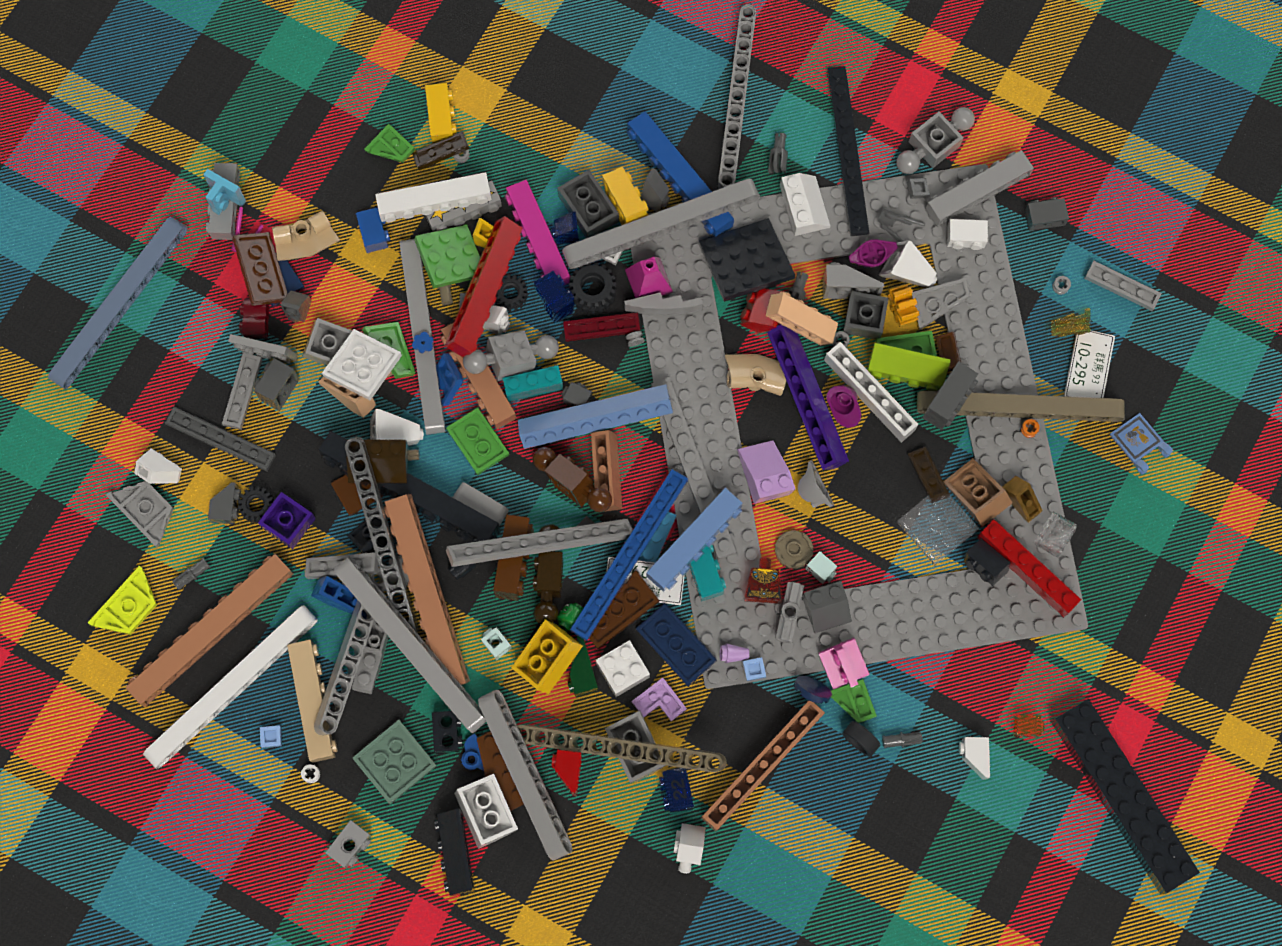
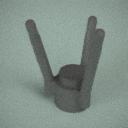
(889, 218)

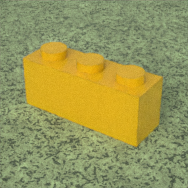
(440, 111)

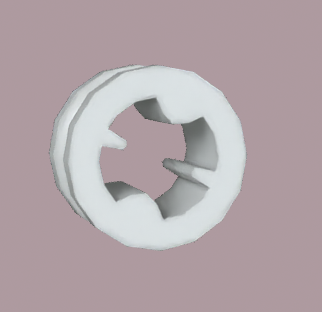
(304, 773)

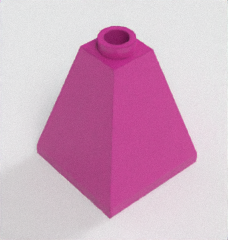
(648, 278)

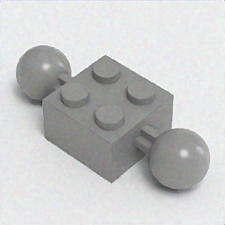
(935, 140)
(511, 354)

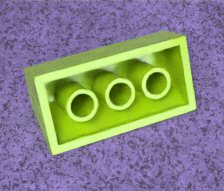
(908, 367)

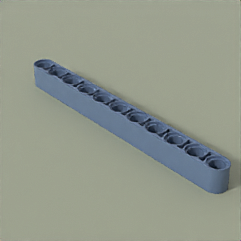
(117, 303)

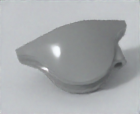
(813, 489)

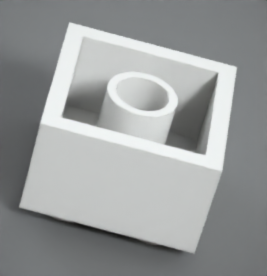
(622, 668)

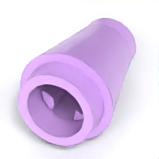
(732, 653)

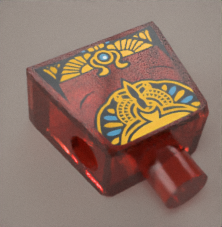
(764, 584)

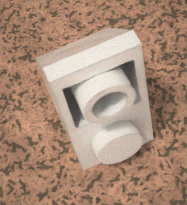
(498, 320)
(157, 469)

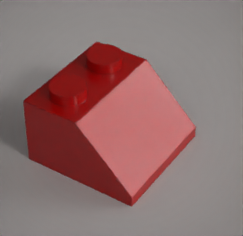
(754, 314)
(567, 768)

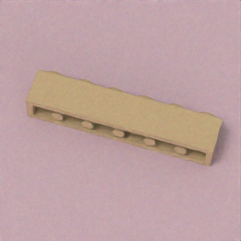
(310, 696)

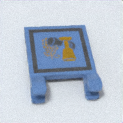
(1139, 439)

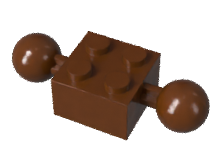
(571, 480)

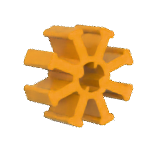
(903, 305)

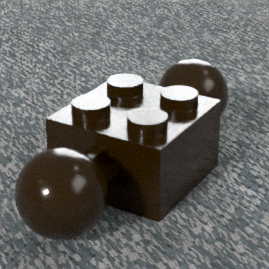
(548, 581)

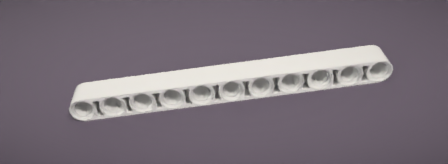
(229, 687)

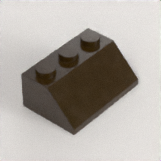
(387, 459)

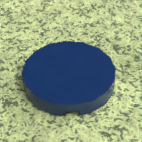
(812, 689)

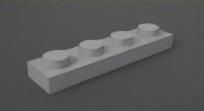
(1122, 286)
(242, 391)
(324, 566)

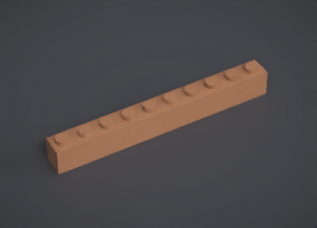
(425, 585)
(209, 630)

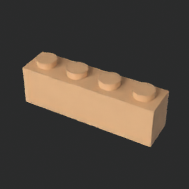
(801, 318)

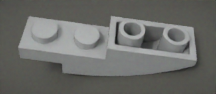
(371, 660)

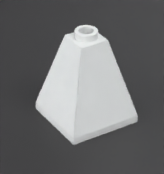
(909, 266)
(392, 427)

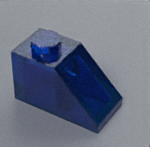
(565, 229)

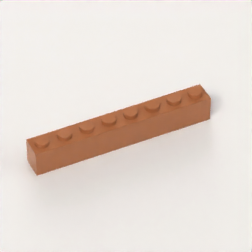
(762, 765)

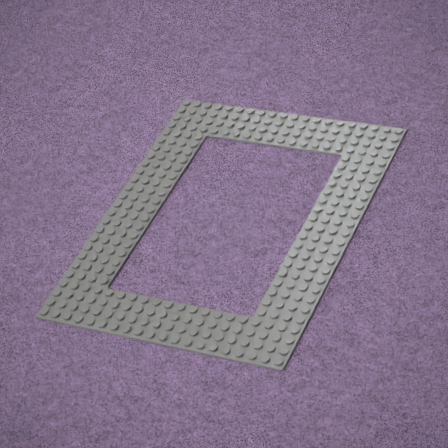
(889, 617)

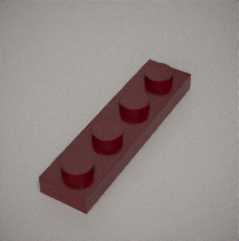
(601, 327)

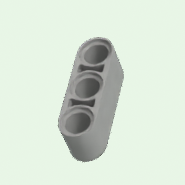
(481, 502)

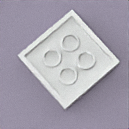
(361, 364)

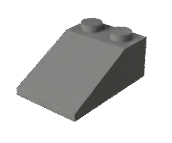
(842, 279)
(324, 341)

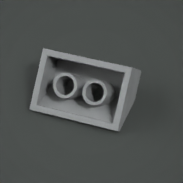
(635, 729)

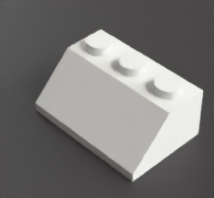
(804, 203)
(485, 811)

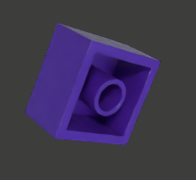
(286, 520)

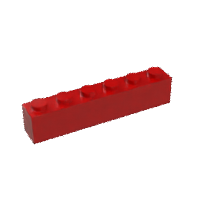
(1030, 569)

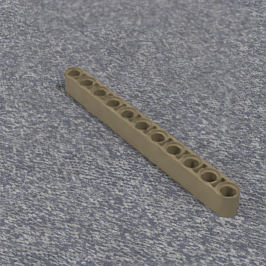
(1034, 406)
(627, 748)

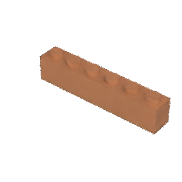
(486, 388)

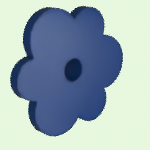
(419, 339)

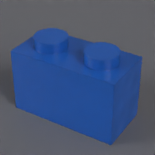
(372, 230)

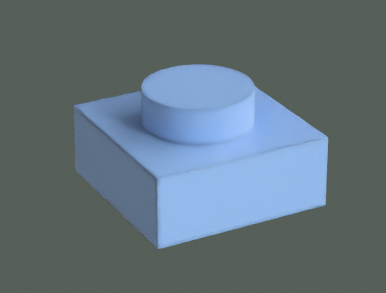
(754, 669)
(270, 736)

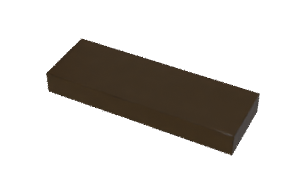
(441, 150)
(928, 475)

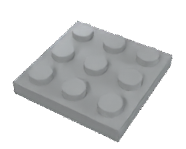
(264, 349)

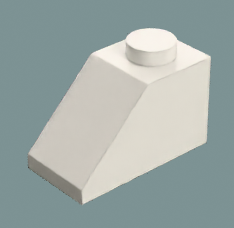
(976, 754)

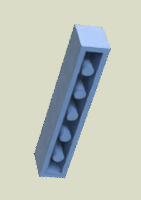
(694, 540)

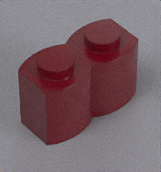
(255, 320)

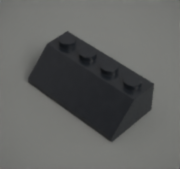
(455, 853)

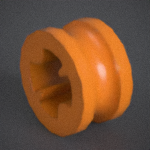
(1034, 423)

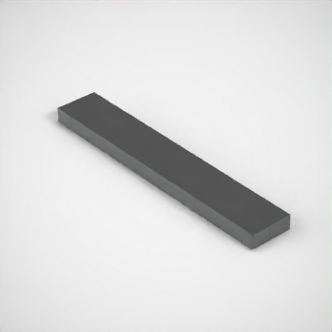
(220, 439)

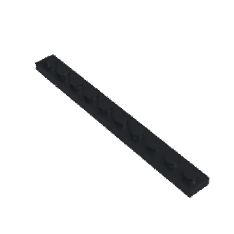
(848, 151)

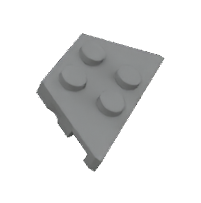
(144, 509)

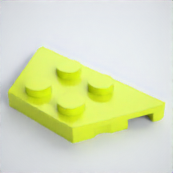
(127, 606)

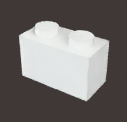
(967, 234)

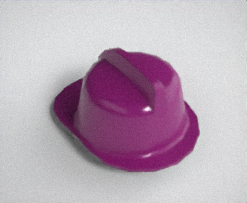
(844, 405)

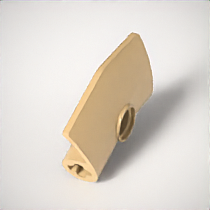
(293, 245)
(746, 367)

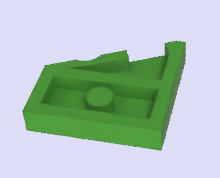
(390, 145)
(855, 701)

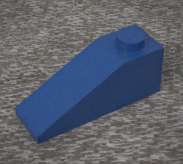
(335, 595)

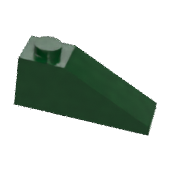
(581, 673)

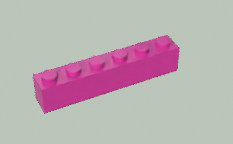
(535, 230)

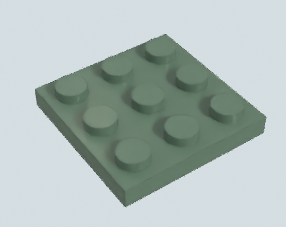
(394, 762)

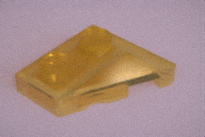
(1072, 325)

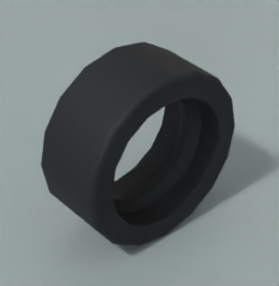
(861, 739)

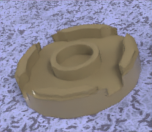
(793, 549)

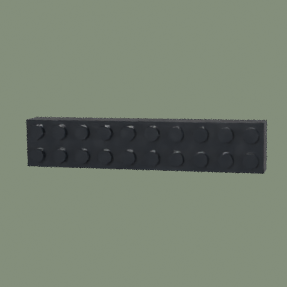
(428, 500)
(1125, 797)

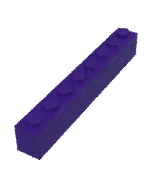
(808, 398)

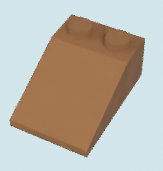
(978, 492)

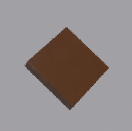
(349, 495)

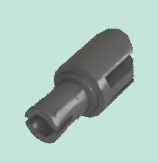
(778, 155)
(797, 290)

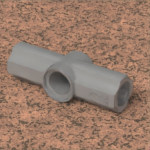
(787, 624)

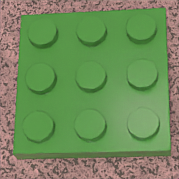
(448, 255)

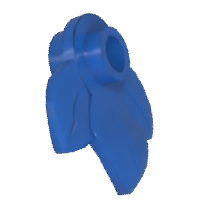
(472, 749)

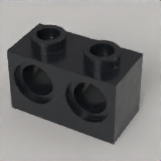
(441, 732)

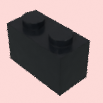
(986, 562)

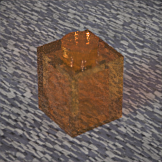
(1028, 726)

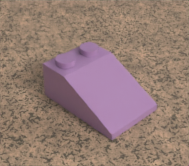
(765, 472)

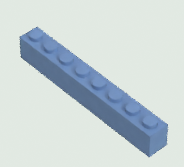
(595, 416)

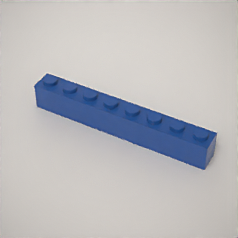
(674, 168)

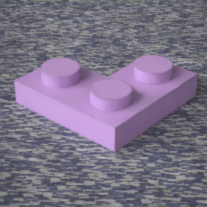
(659, 696)

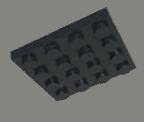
(746, 259)

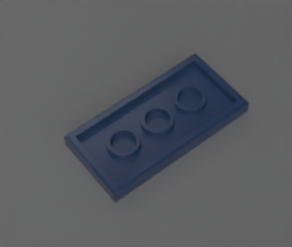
(676, 644)

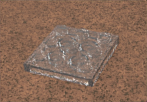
(937, 527)

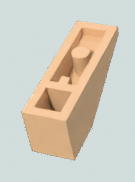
(351, 400)

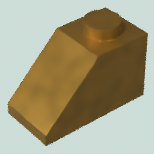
(1023, 498)

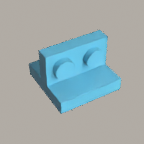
(222, 192)

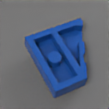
(448, 378)

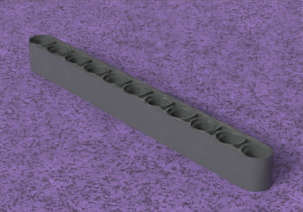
(384, 530)

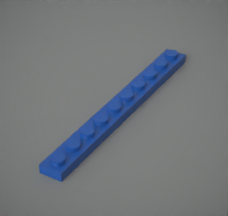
(629, 555)

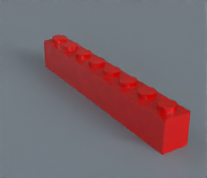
(483, 287)

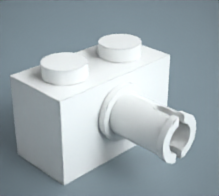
(689, 846)

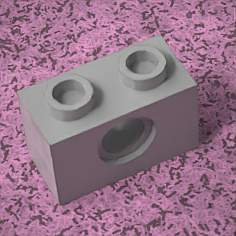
(338, 851)

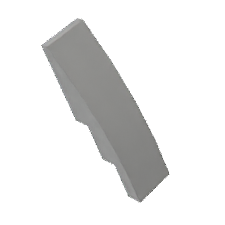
(655, 305)

